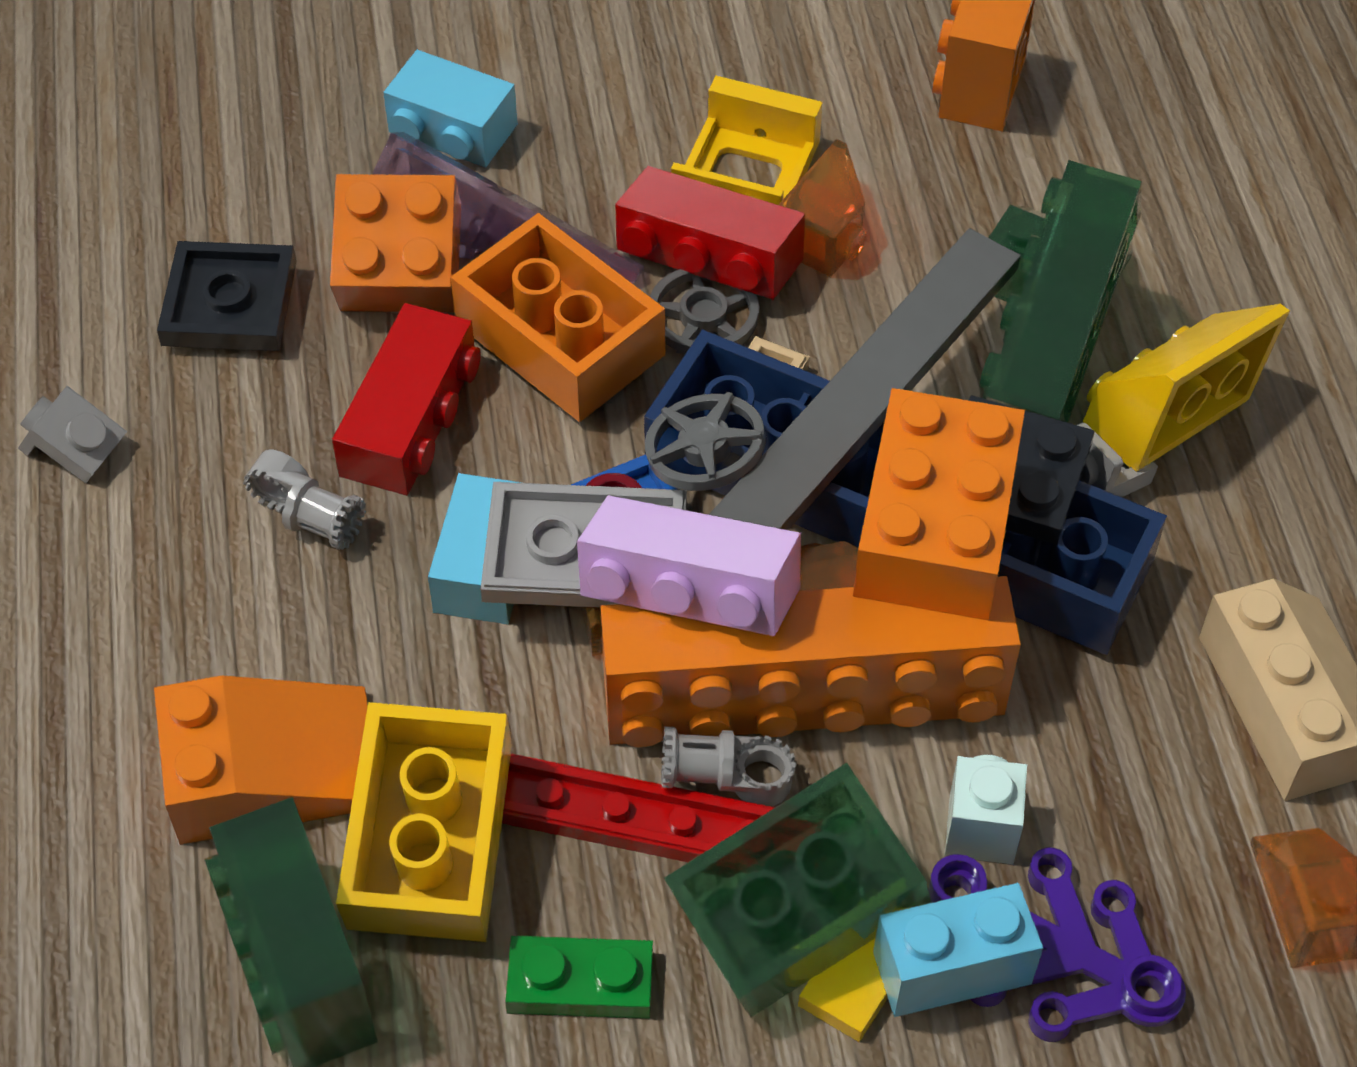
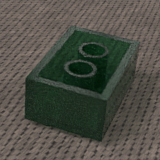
(797, 889)
(289, 937)

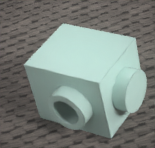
(986, 809)

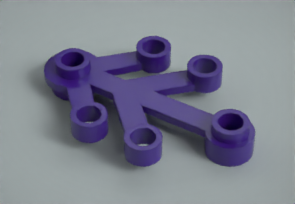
(1072, 951)

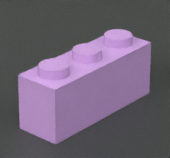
(690, 564)

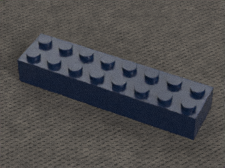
(1066, 588)

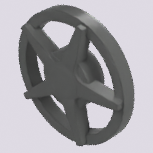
(704, 310)
(705, 441)

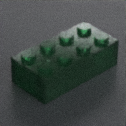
(1065, 291)

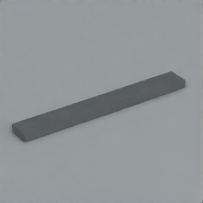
(858, 396)

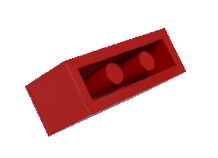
(710, 232)
(406, 399)

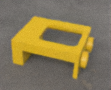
(757, 126)

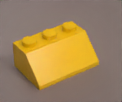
(1183, 383)

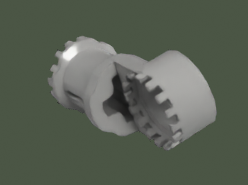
(302, 503)
(724, 762)

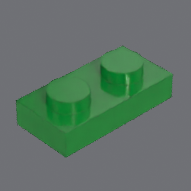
(579, 977)

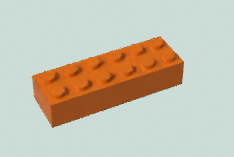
(827, 667)

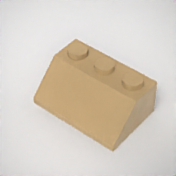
(1287, 683)

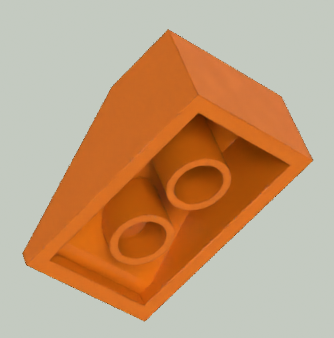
(254, 743)

